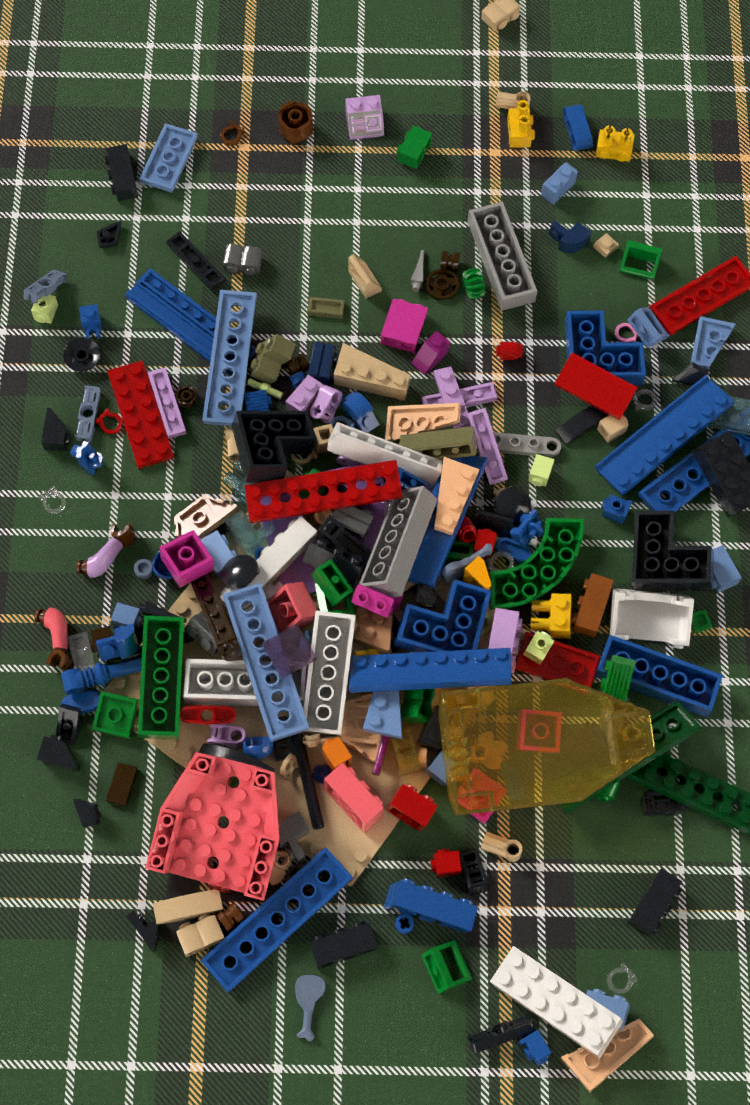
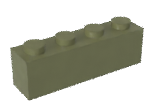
(443, 443)

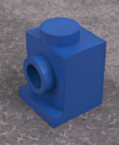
(613, 513)
(535, 1048)

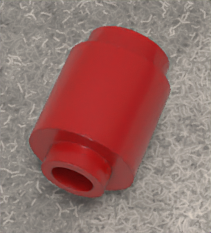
(509, 350)
(467, 531)

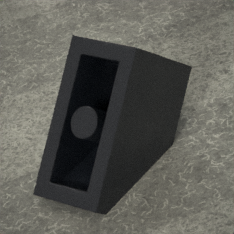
(55, 433)
(57, 752)

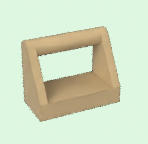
(363, 276)

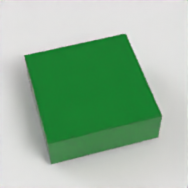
(700, 621)

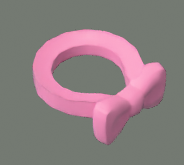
(620, 339)

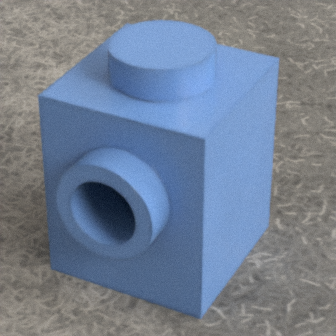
(126, 615)

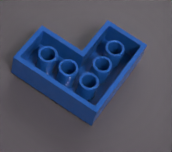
(587, 339)
(453, 630)

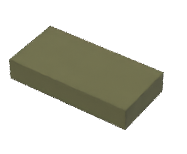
(325, 307)

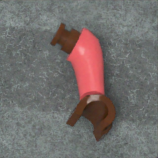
(57, 625)

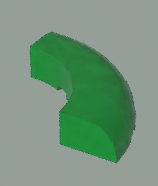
(542, 569)

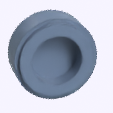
(143, 569)

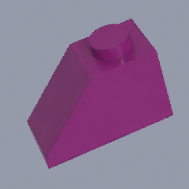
(431, 353)

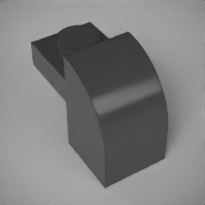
(290, 831)

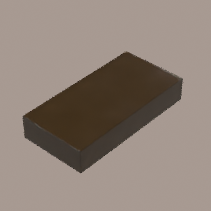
(121, 784)

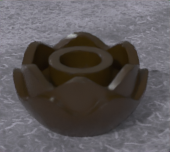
(187, 391)

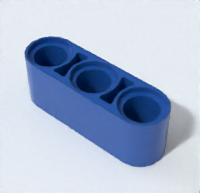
(578, 127)

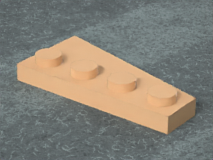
(420, 419)

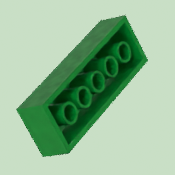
(161, 677)

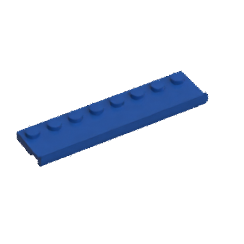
(178, 314)
(664, 435)
(437, 544)
(430, 670)

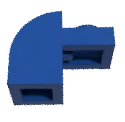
(360, 410)
(122, 644)

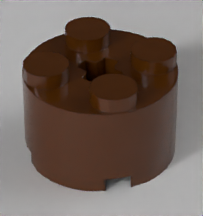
(295, 121)

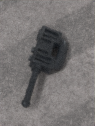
(660, 807)

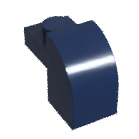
(570, 240)

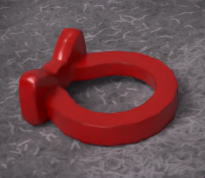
(99, 421)

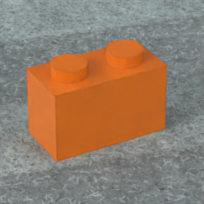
(336, 753)

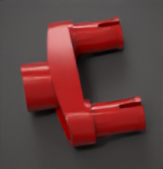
(221, 714)

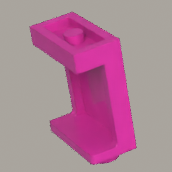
(403, 325)
(376, 601)

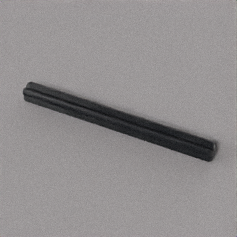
(307, 781)

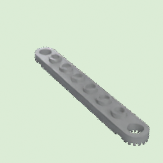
(524, 444)

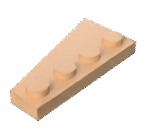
(454, 491)
(625, 1043)

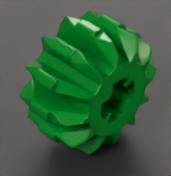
(474, 283)

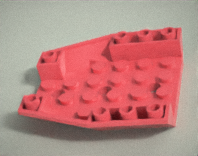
(191, 833)

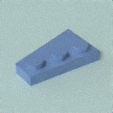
(709, 340)
(384, 714)

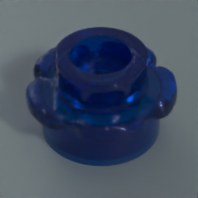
(318, 769)

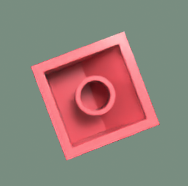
(292, 606)

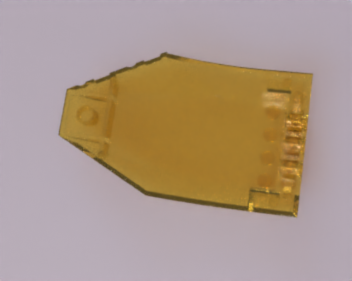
(536, 744)

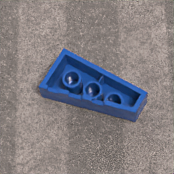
(431, 905)

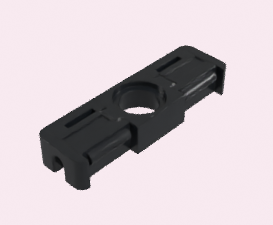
(501, 1033)

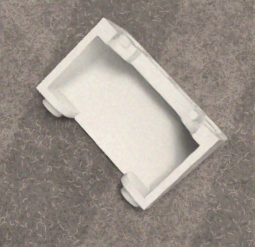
(651, 616)

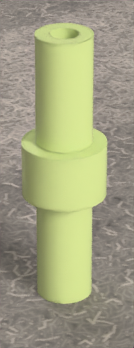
(264, 386)

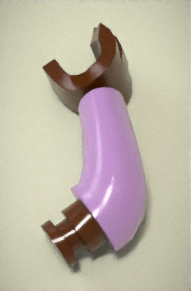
(101, 561)

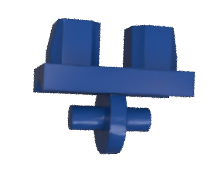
(87, 457)
(530, 526)

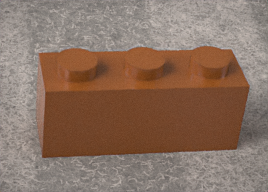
(592, 605)

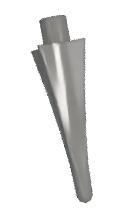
(417, 277)

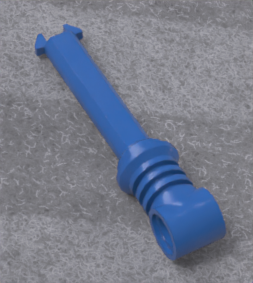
(75, 680)

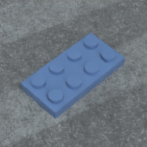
(168, 158)

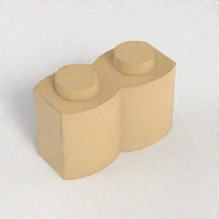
(499, 13)
(200, 934)

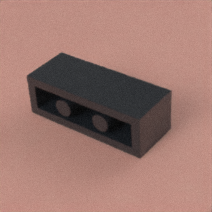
(121, 172)
(350, 565)
(655, 903)
(343, 944)

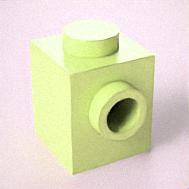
(45, 309)
(541, 470)
(539, 647)

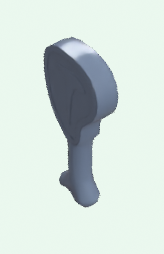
(456, 569)
(307, 991)

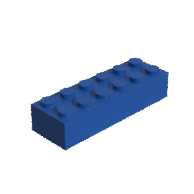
(665, 676)

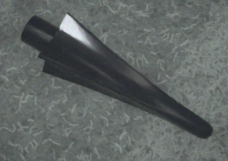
(153, 610)

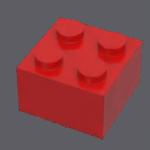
(411, 807)

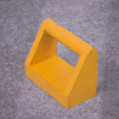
(477, 574)

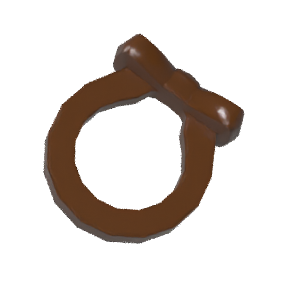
(241, 131)

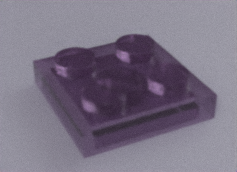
(289, 651)

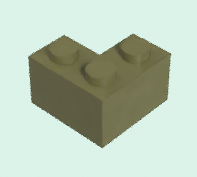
(270, 357)

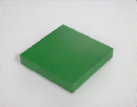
(115, 714)

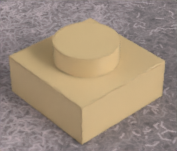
(606, 245)

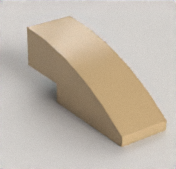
(187, 906)

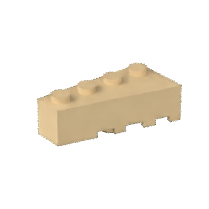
(369, 374)

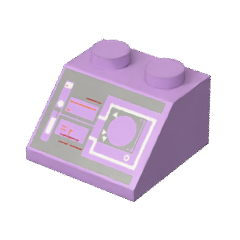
(364, 117)

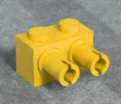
(520, 126)
(615, 144)
(561, 615)

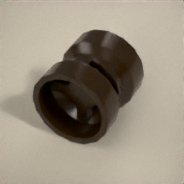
(450, 260)
(297, 364)

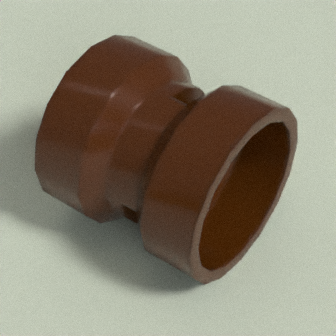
(230, 917)

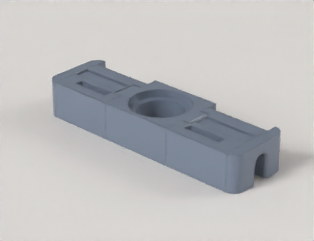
(44, 286)
(90, 402)

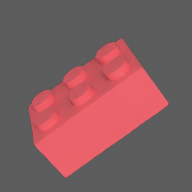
(354, 797)

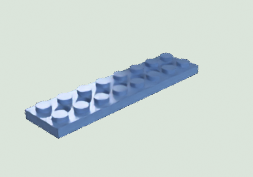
(221, 348)
(257, 672)

